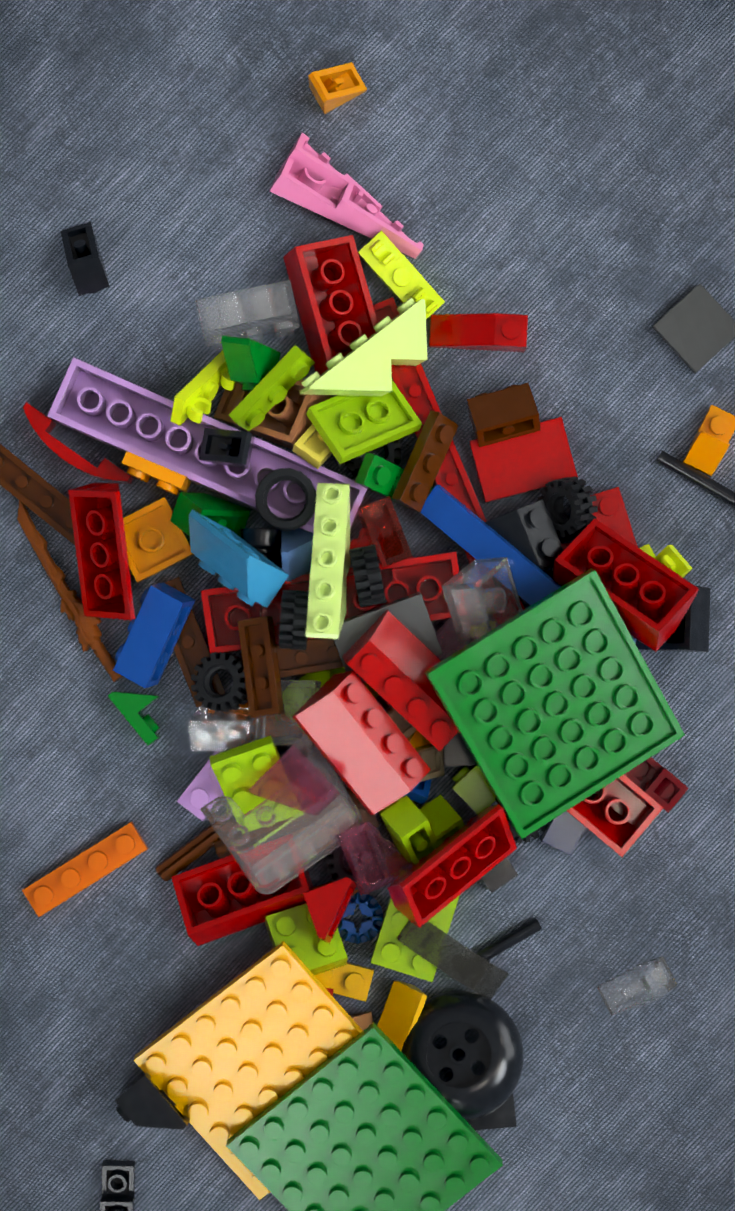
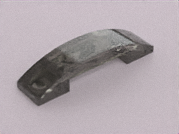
(453, 958)

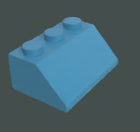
(234, 560)

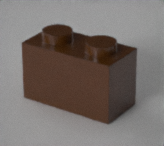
(503, 414)

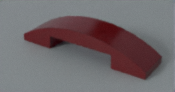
(658, 783)

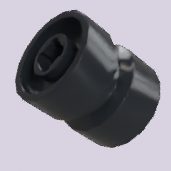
(265, 541)

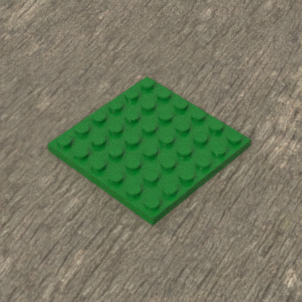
(555, 703)
(364, 1137)

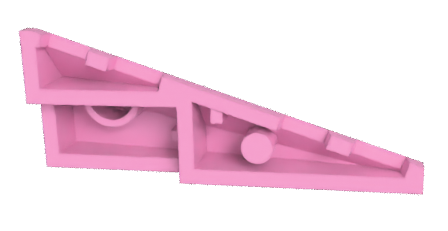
(317, 186)

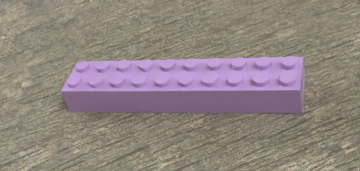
(141, 424)

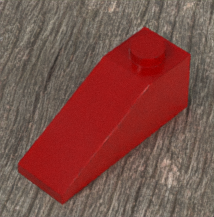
(479, 332)

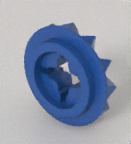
(368, 929)

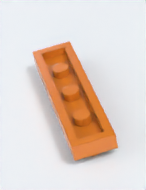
(85, 869)

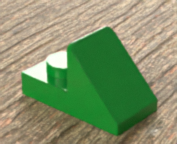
(131, 707)

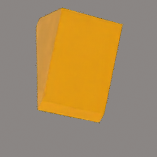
(335, 86)

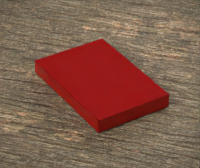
(524, 461)

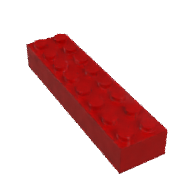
(413, 575)

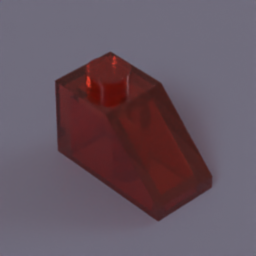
(384, 531)

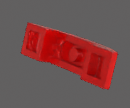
(43, 427)

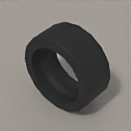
(283, 475)

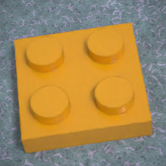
(145, 469)
(154, 540)

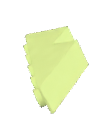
(368, 365)
(329, 561)

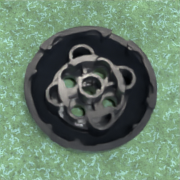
(497, 1048)

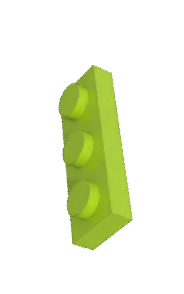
(272, 389)

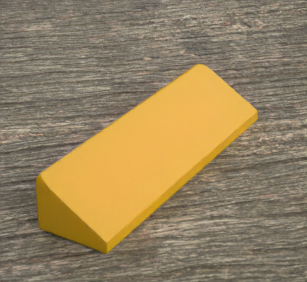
(401, 1012)

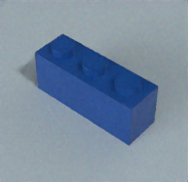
(153, 634)

